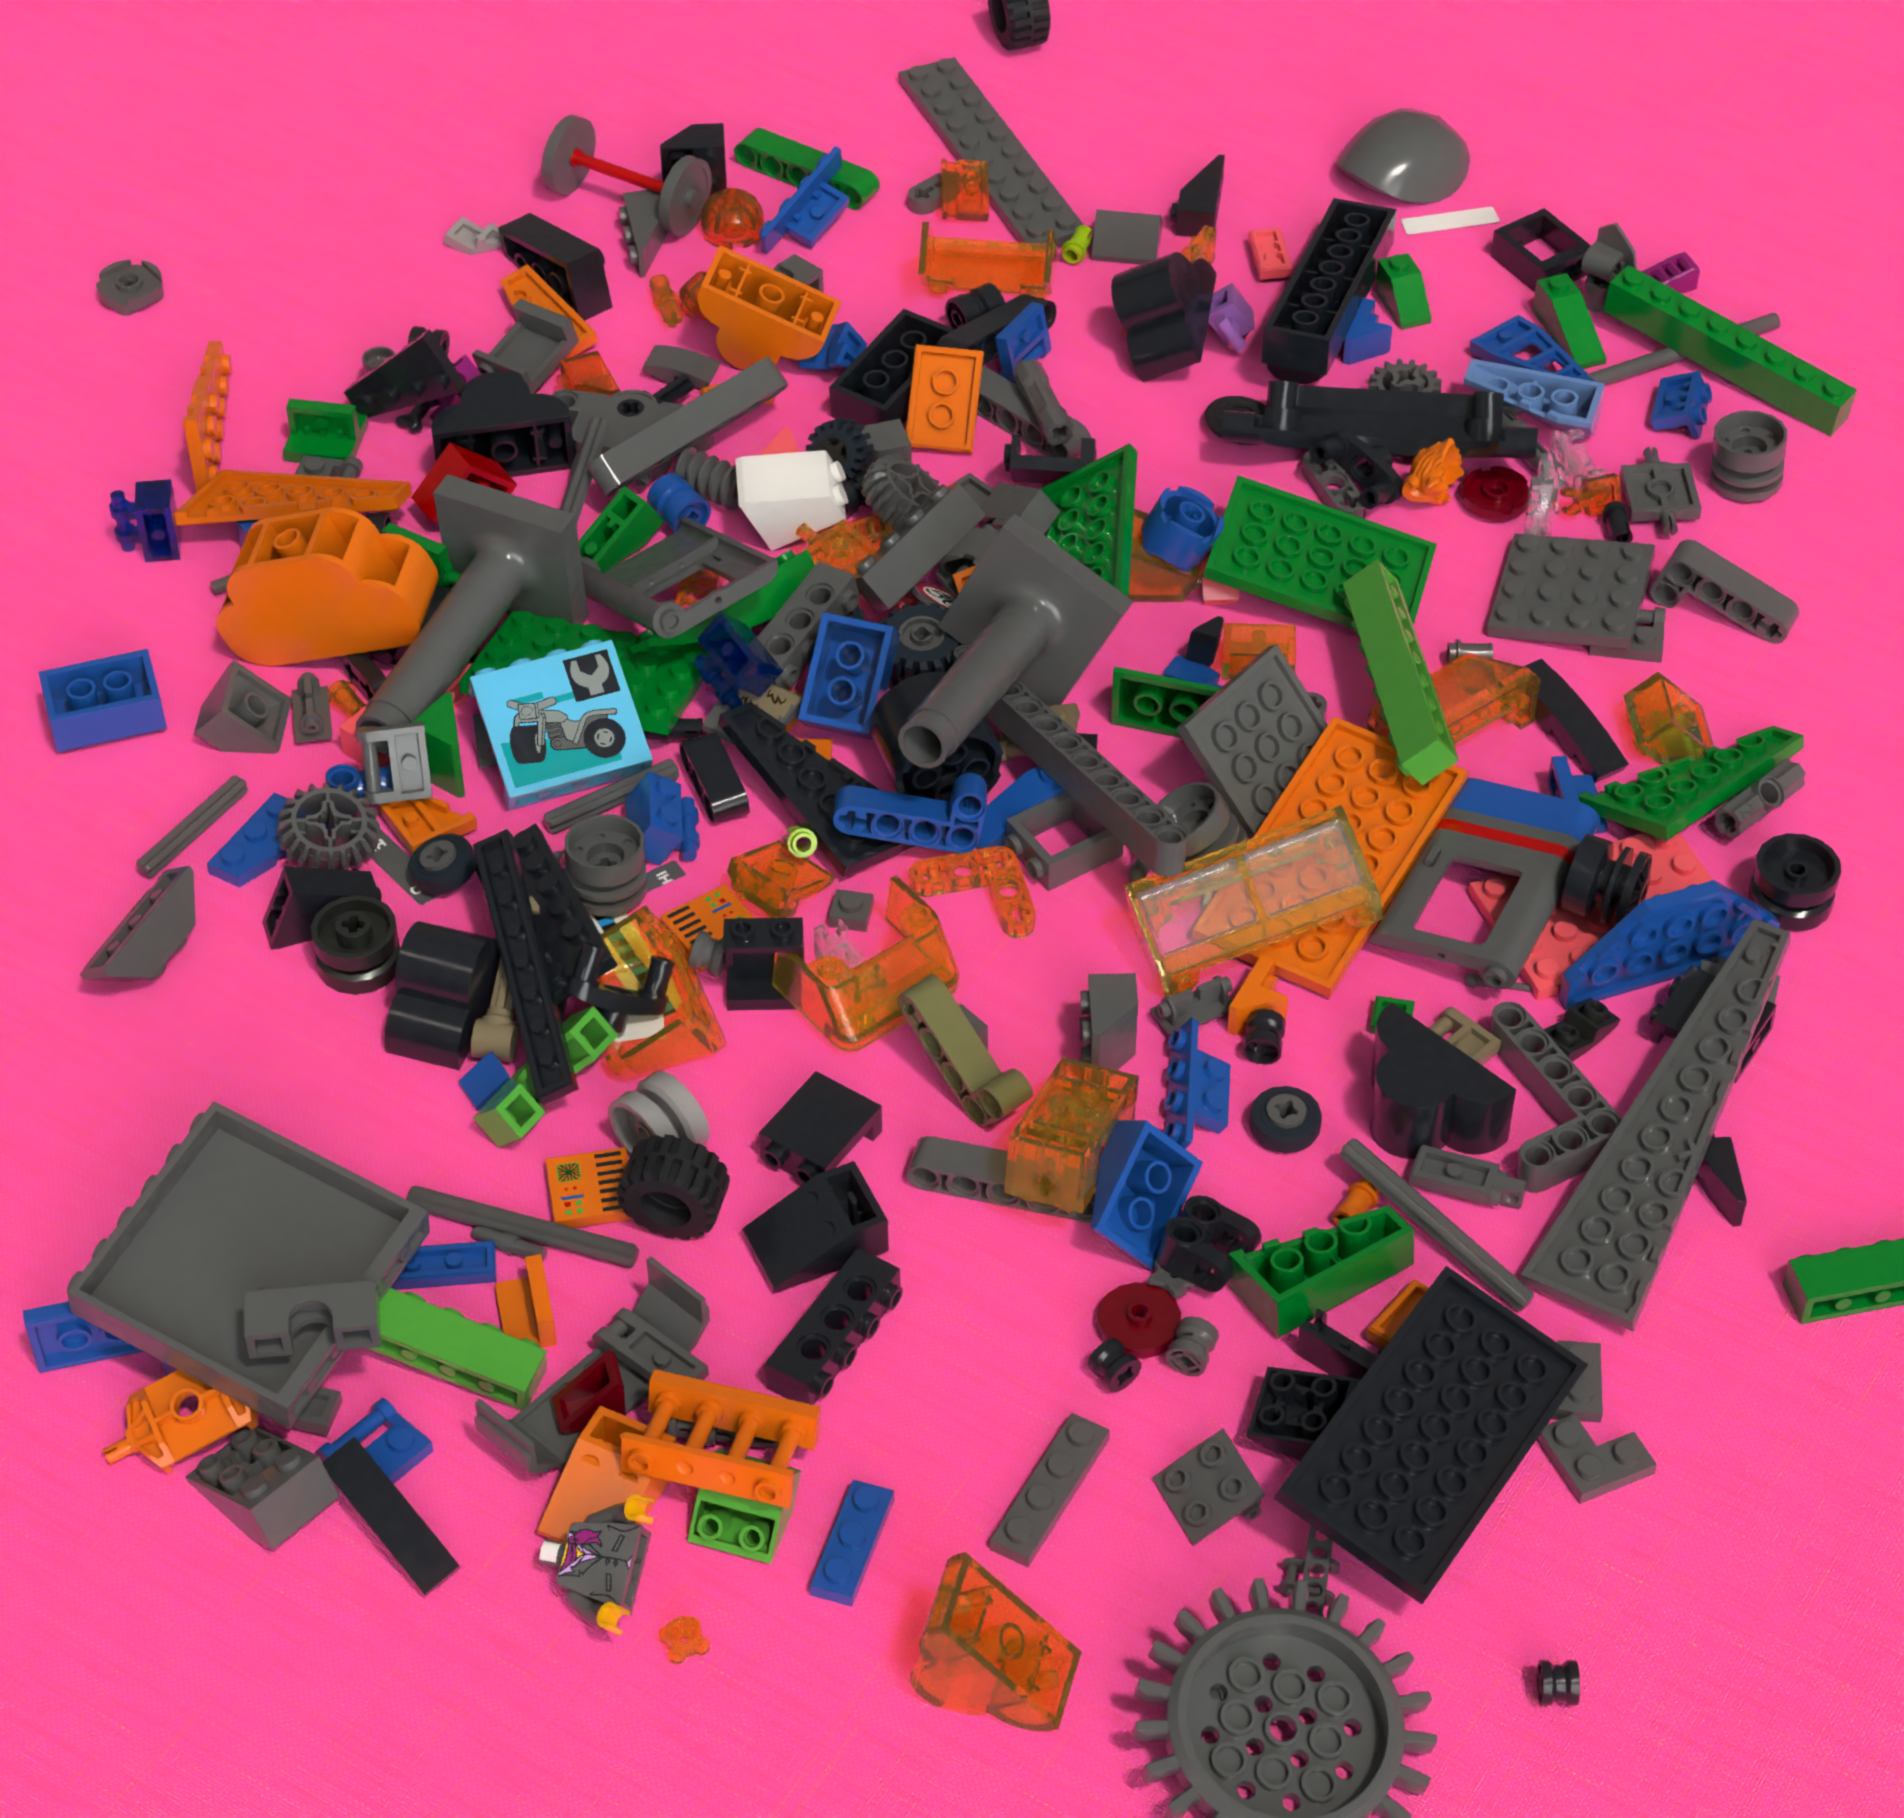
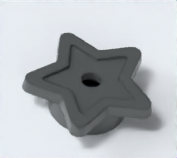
(1173, 1284)

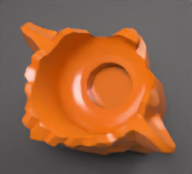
(1433, 473)

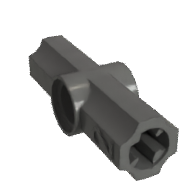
(1759, 798)

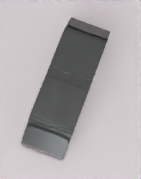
(534, 1434)

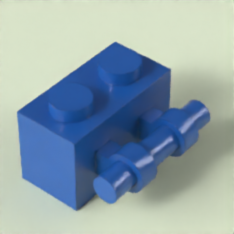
(664, 818)

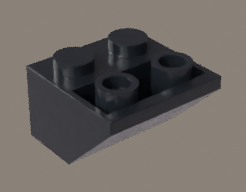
(703, 142)

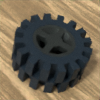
(843, 433)

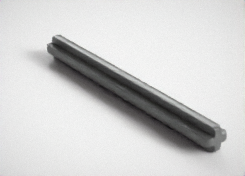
(1437, 1224)
(525, 1226)

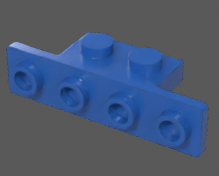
(810, 209)
(1195, 1087)

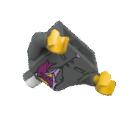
(603, 1561)

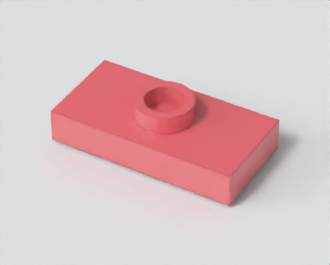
(1270, 253)

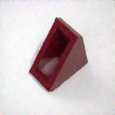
(593, 1387)

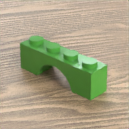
(515, 1104)

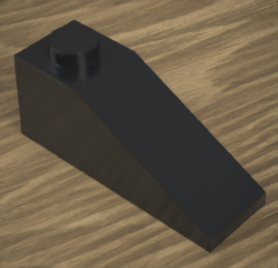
(1199, 200)

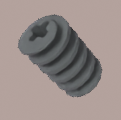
(709, 476)

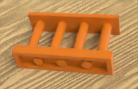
(728, 1409)

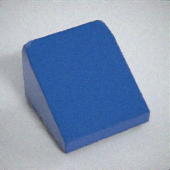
(484, 1080)

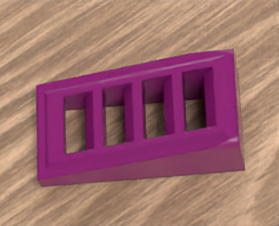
(1676, 272)

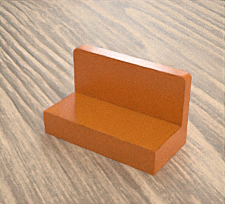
(527, 1306)

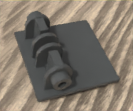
(1210, 1487)

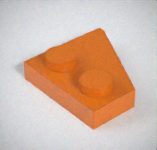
(424, 819)

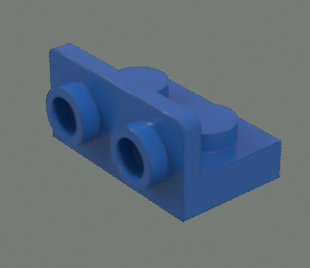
(1682, 402)

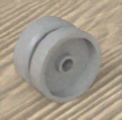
(657, 1108)

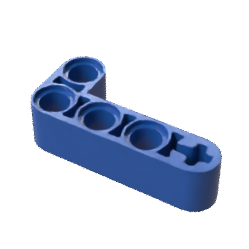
(862, 812)

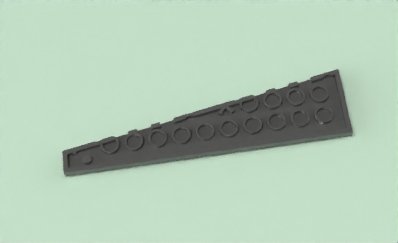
(1629, 1202)

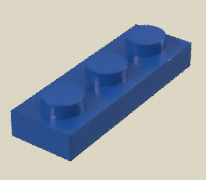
(852, 1543)

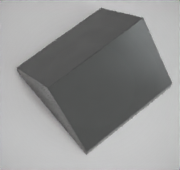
(1126, 237)

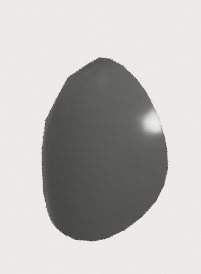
(1407, 156)

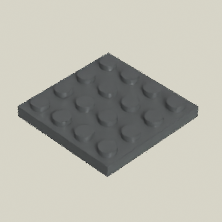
(1571, 591)
(1254, 736)

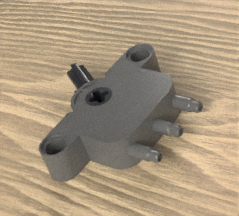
(626, 416)

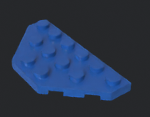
(1662, 941)

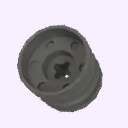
(1748, 456)
(1204, 817)
(607, 864)

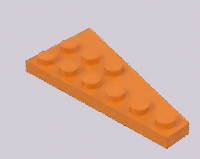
(207, 407)
(262, 495)

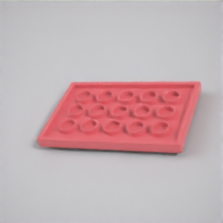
(1572, 935)

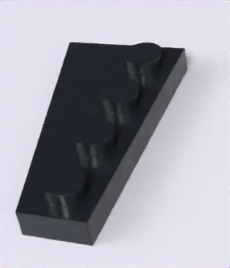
(406, 379)

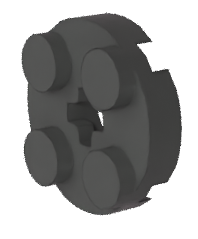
(144, 287)

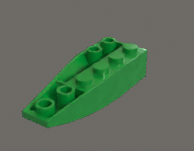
(751, 610)

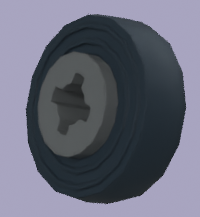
(442, 864)
(1290, 1133)

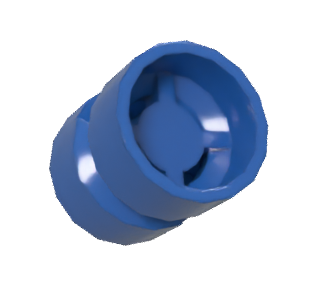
(675, 498)

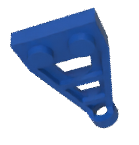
(1517, 334)

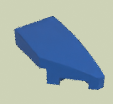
(845, 346)

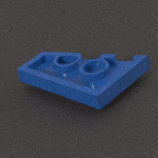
(252, 847)

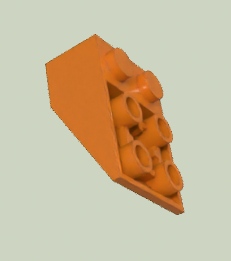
(595, 1477)

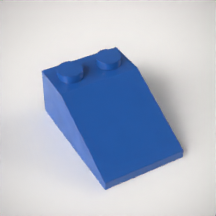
(1141, 1188)

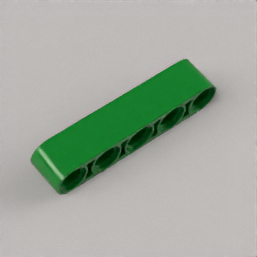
(792, 161)

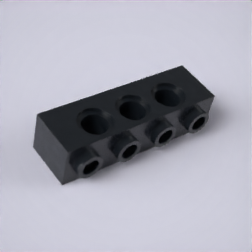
(834, 1328)

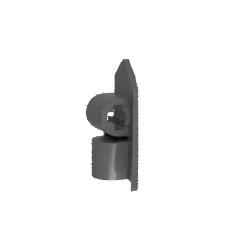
(1604, 262)

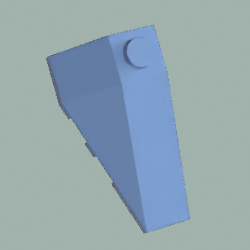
(1550, 397)

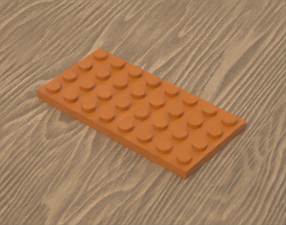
(1391, 823)

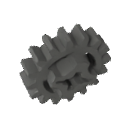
(1405, 378)

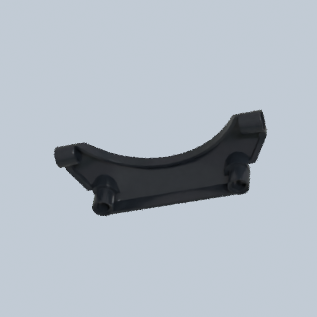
(1390, 418)

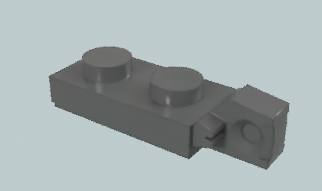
(1465, 1178)

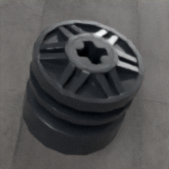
(1604, 881)

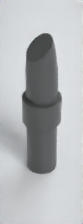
(508, 1242)

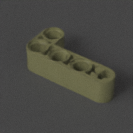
(960, 1054)

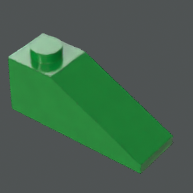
(1567, 320)
(620, 530)

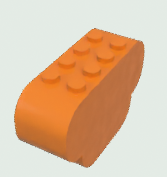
(324, 589)

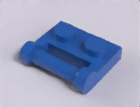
(1023, 339)
(395, 1450)

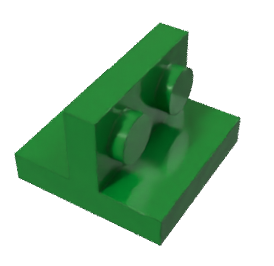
(323, 430)

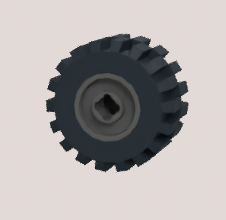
(922, 643)

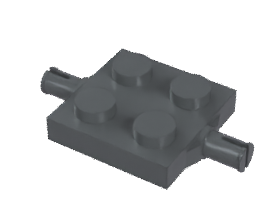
(1660, 491)

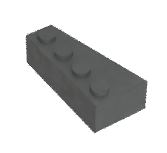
(917, 545)

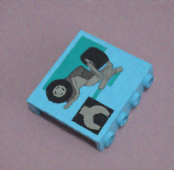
(561, 723)

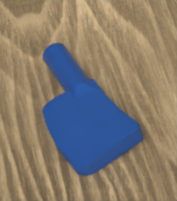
(1191, 671)

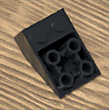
(818, 1228)
(1296, 1408)

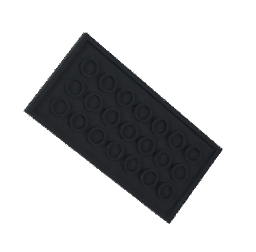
(1431, 1434)

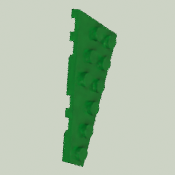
(1685, 790)

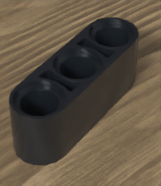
(714, 778)

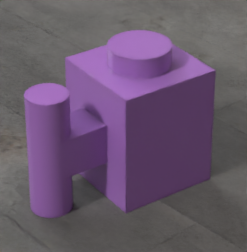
(1231, 316)

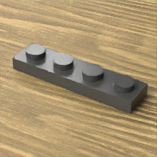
(1049, 1490)

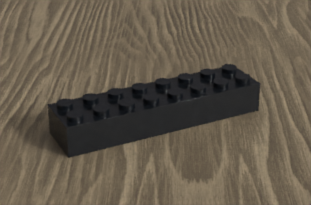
(1328, 287)

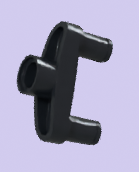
(1351, 453)
(617, 1002)

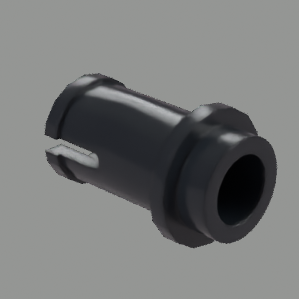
(1616, 517)

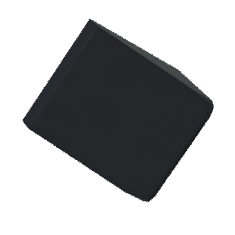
(1205, 641)

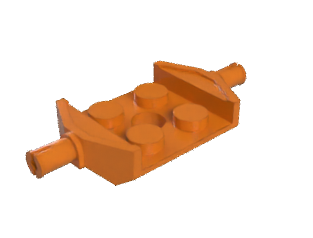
(166, 1436)

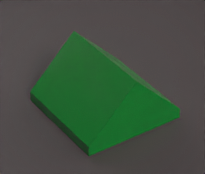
(443, 745)

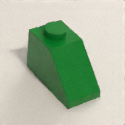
(1403, 291)

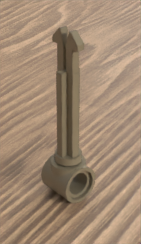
(497, 1030)

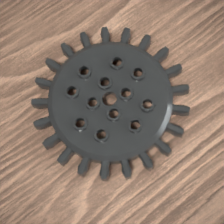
(1352, 1691)

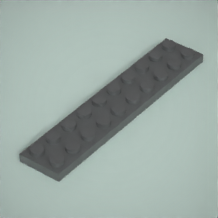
(976, 132)

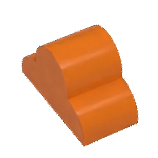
(763, 311)

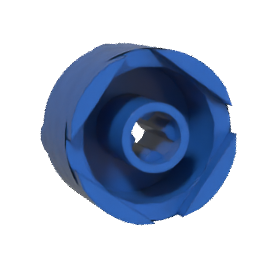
(1181, 527)

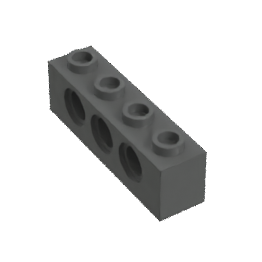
(795, 627)

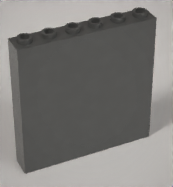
(232, 1217)

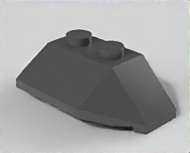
(148, 932)

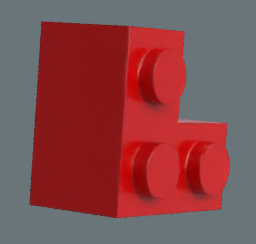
(464, 465)

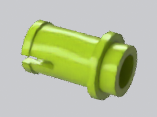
(1075, 249)
(803, 849)

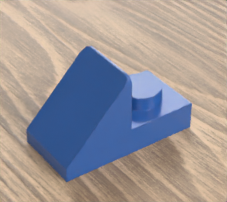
(1366, 336)

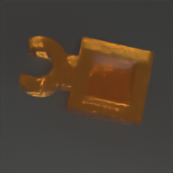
(1594, 495)

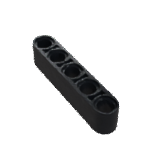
(981, 332)

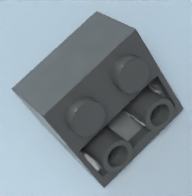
(1110, 1019)

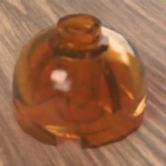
(732, 218)

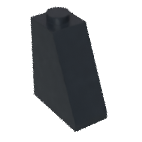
(303, 894)

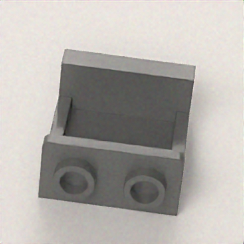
(531, 346)

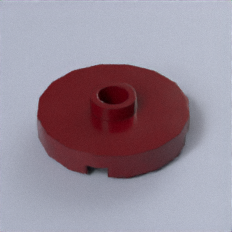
(1495, 493)
(1145, 1335)

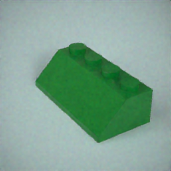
(1155, 701)

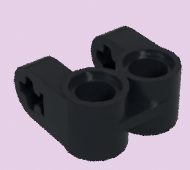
(1201, 1237)

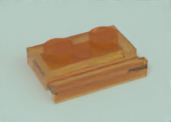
(964, 190)

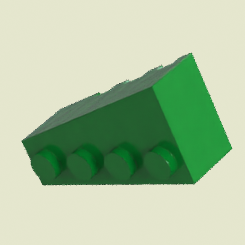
(1322, 1267)

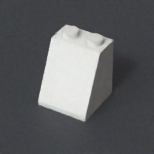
(790, 490)

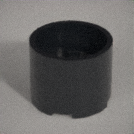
(977, 754)

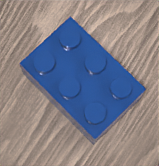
(848, 674)
(102, 700)

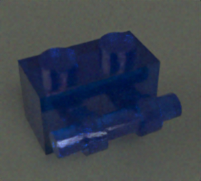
(155, 520)
(739, 656)

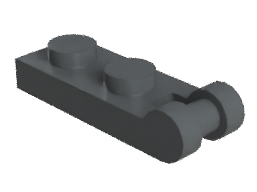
(646, 1348)

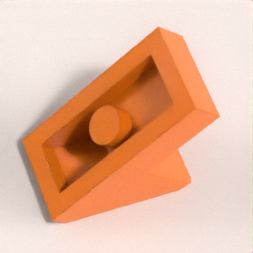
(1256, 994)

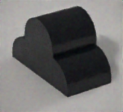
(1164, 312)
(508, 425)
(441, 990)
(1432, 1092)

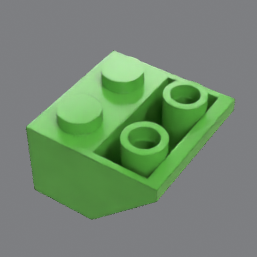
(739, 1523)

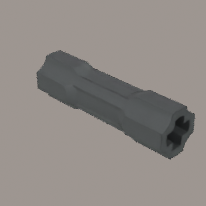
(1051, 416)

